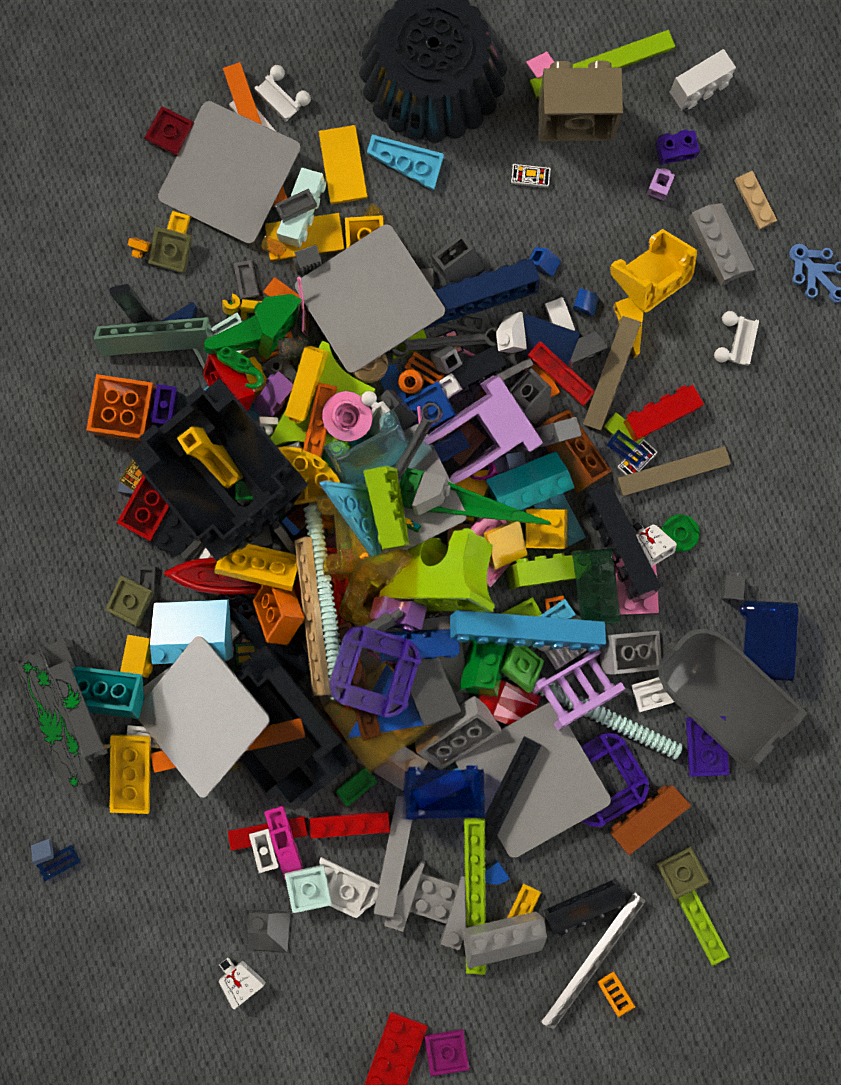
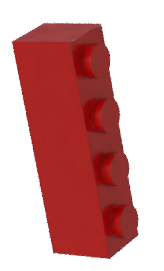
(663, 413)
(349, 824)

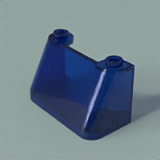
(771, 637)
(443, 793)

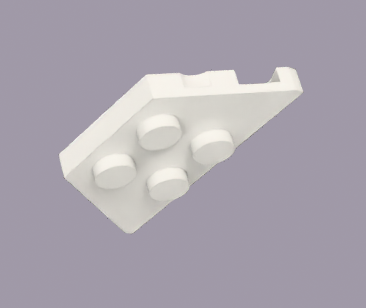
(349, 890)

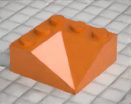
(120, 407)

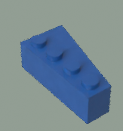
(429, 643)

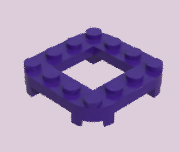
(402, 679)
(636, 782)

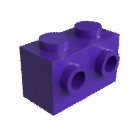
(677, 147)
(164, 405)

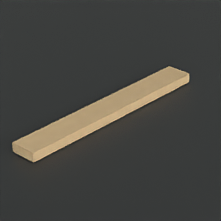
(312, 616)

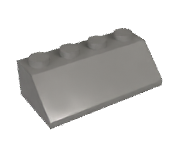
(720, 243)
(458, 734)
(394, 769)
(504, 939)

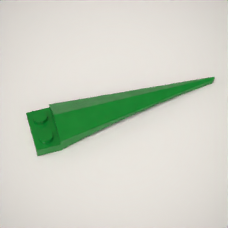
(473, 503)

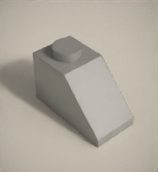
(430, 493)

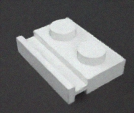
(650, 694)

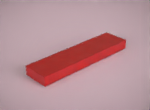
(561, 373)
(240, 837)

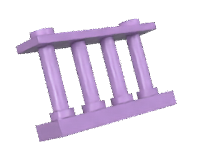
(580, 708)

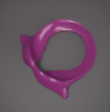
(492, 472)

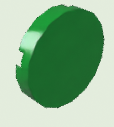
(679, 526)

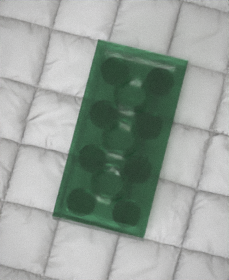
(597, 585)

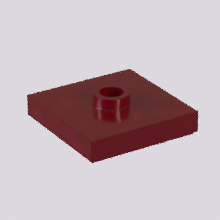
(169, 131)

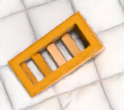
(623, 1010)

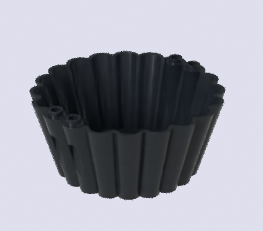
(439, 87)

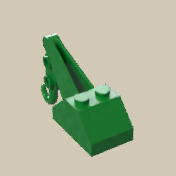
(270, 323)

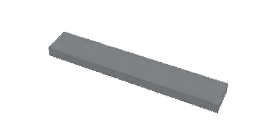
(393, 862)

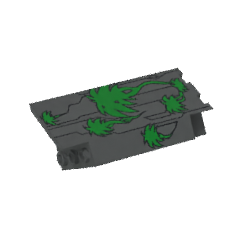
(61, 711)

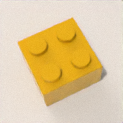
(548, 536)

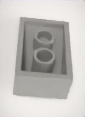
(631, 652)

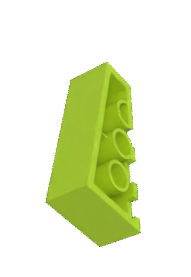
(387, 506)
(540, 571)

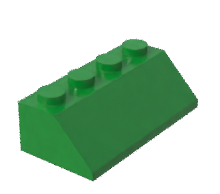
(482, 668)

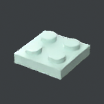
(308, 888)

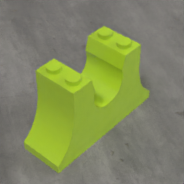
(292, 432)
(446, 576)

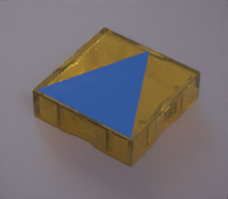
(395, 731)

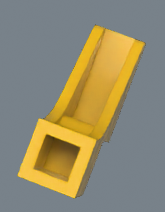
(213, 456)

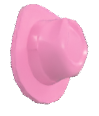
(346, 416)

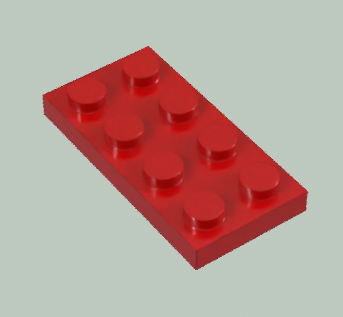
(396, 1051)

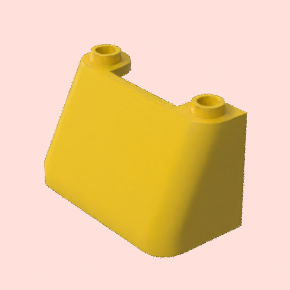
(656, 272)

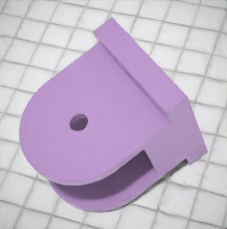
(501, 420)

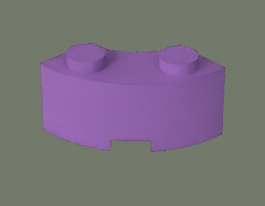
(274, 396)
(413, 612)

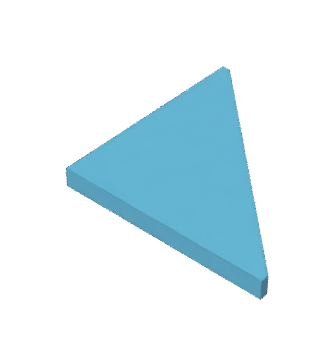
(356, 509)

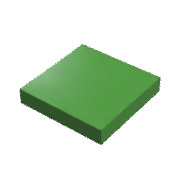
(522, 666)

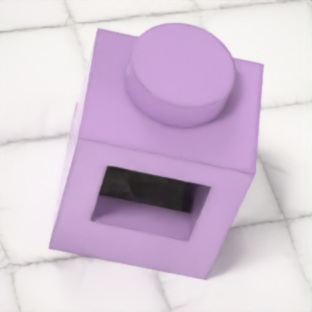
(657, 190)

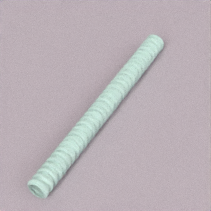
(324, 587)
(620, 724)

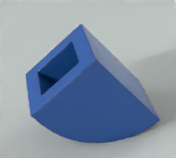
(545, 261)
(586, 302)
(495, 874)

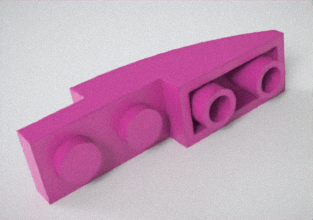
(283, 840)

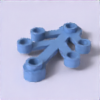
(815, 270)

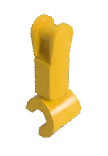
(246, 306)

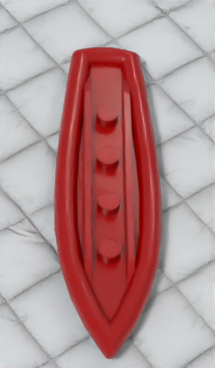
(201, 577)

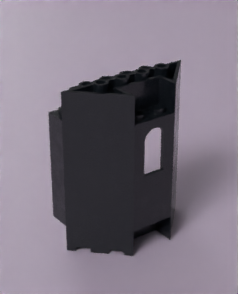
(196, 492)
(297, 766)

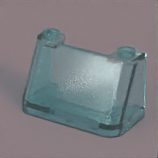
(375, 452)

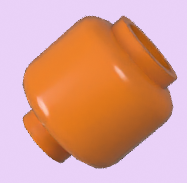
(404, 379)

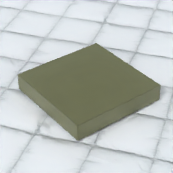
(170, 249)
(129, 600)
(682, 873)

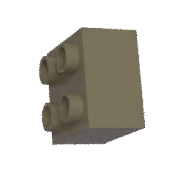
(580, 102)

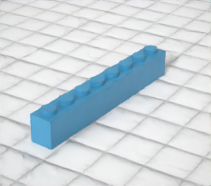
(527, 630)

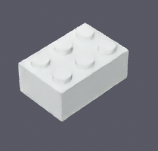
(702, 80)

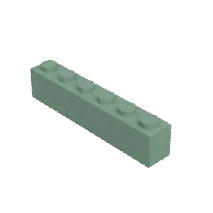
(152, 336)

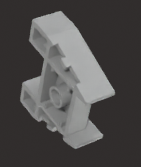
(433, 899)

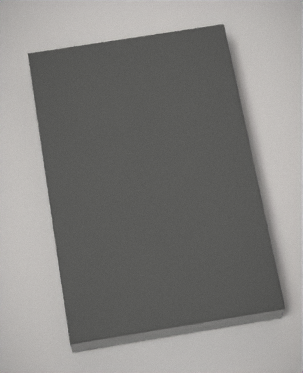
(433, 693)

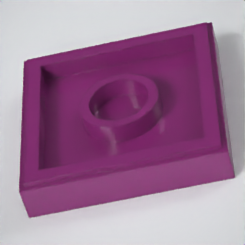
(446, 1052)

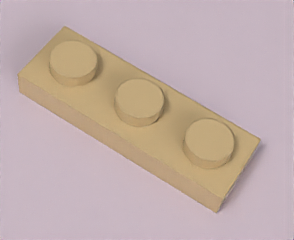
(755, 200)

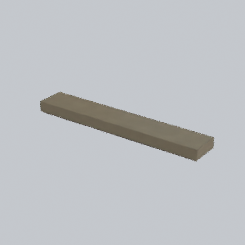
(612, 373)
(673, 471)

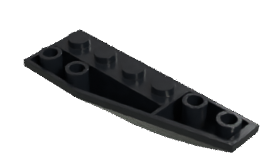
(246, 619)

